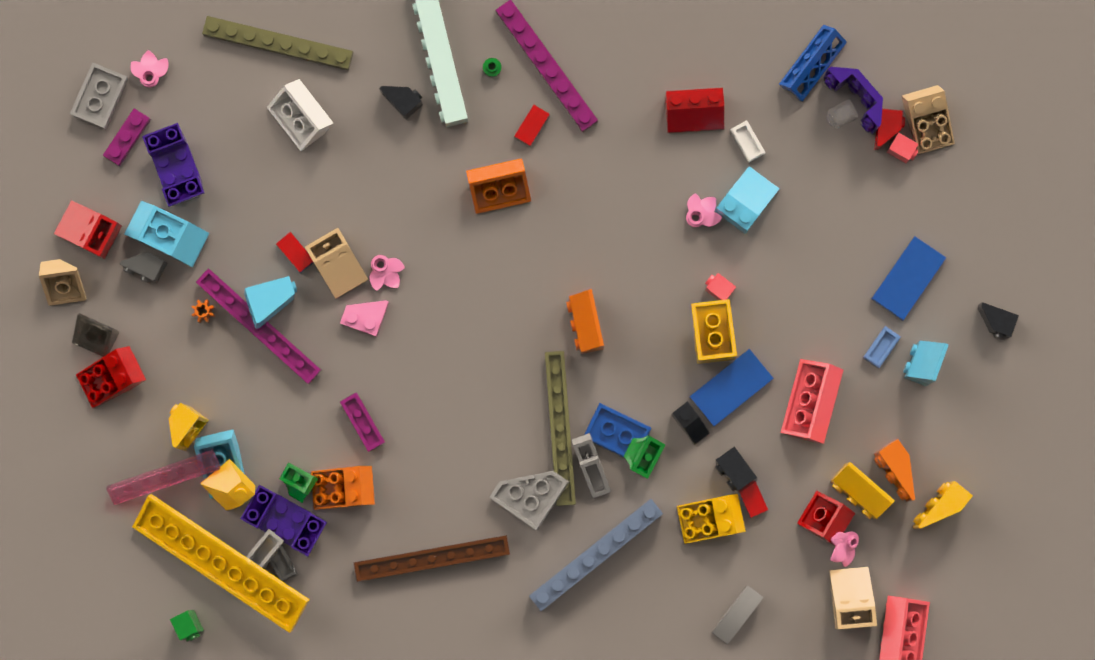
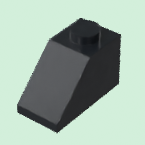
(403, 99)
(998, 321)
(690, 423)

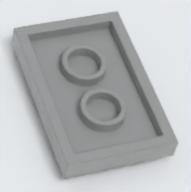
(99, 95)

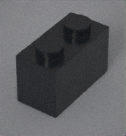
(736, 470)

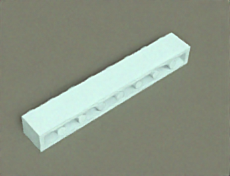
(441, 62)

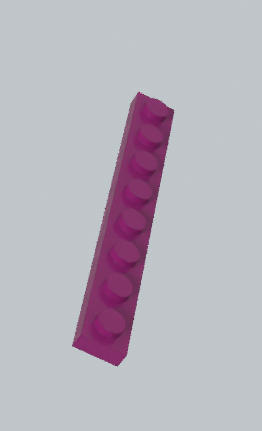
(546, 65)
(266, 334)

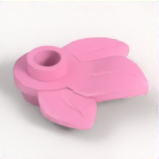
(149, 67)
(704, 210)
(388, 274)
(844, 547)

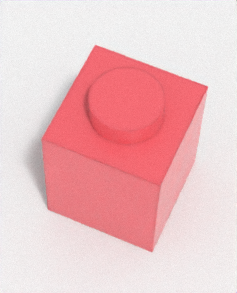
(903, 148)
(719, 287)

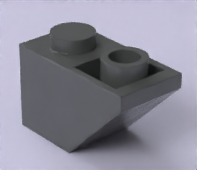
(146, 265)

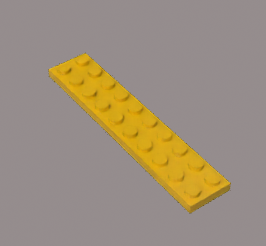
(220, 563)

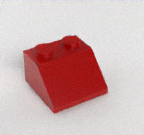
(825, 517)

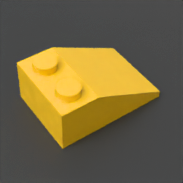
(713, 331)

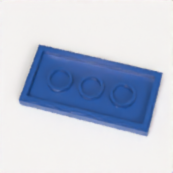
(908, 278)
(731, 387)

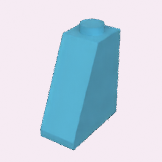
(268, 299)

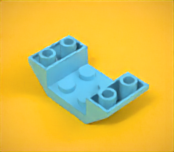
(167, 233)

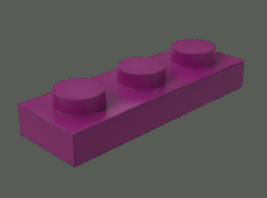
(126, 137)
(362, 422)

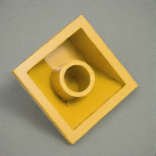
(229, 486)

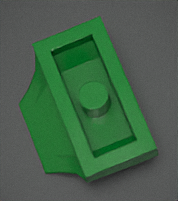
(643, 455)
(297, 482)

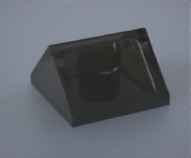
(94, 335)

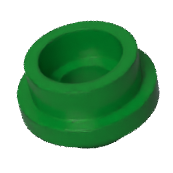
(492, 73)

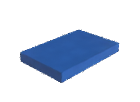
(614, 430)

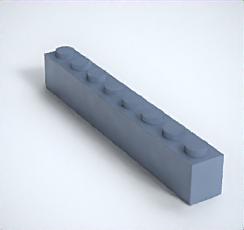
(596, 554)

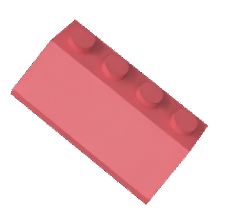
(812, 400)
(904, 629)

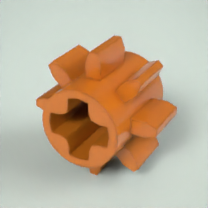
(200, 305)

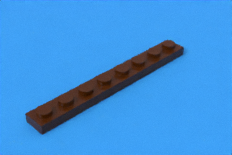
(431, 558)

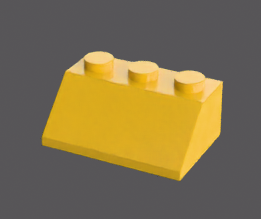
(185, 425)
(861, 491)

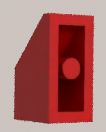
(890, 126)

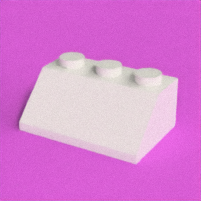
(299, 114)

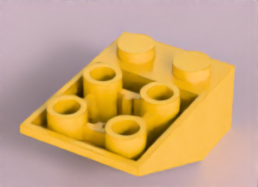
(949, 501)
(711, 518)

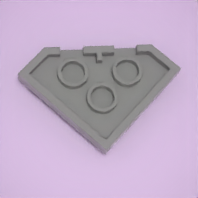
(530, 496)

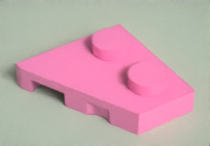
(365, 316)

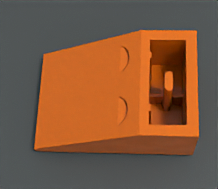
(897, 465)
(343, 487)

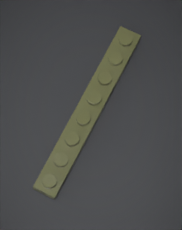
(277, 43)
(560, 423)

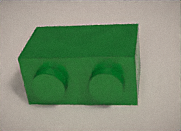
(187, 625)

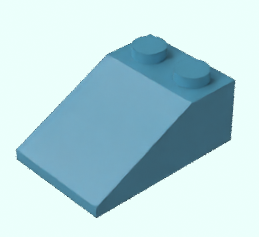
(746, 200)
(925, 362)
(224, 446)

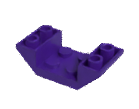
(870, 98)
(174, 164)
(286, 519)

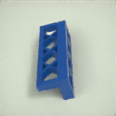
(811, 59)

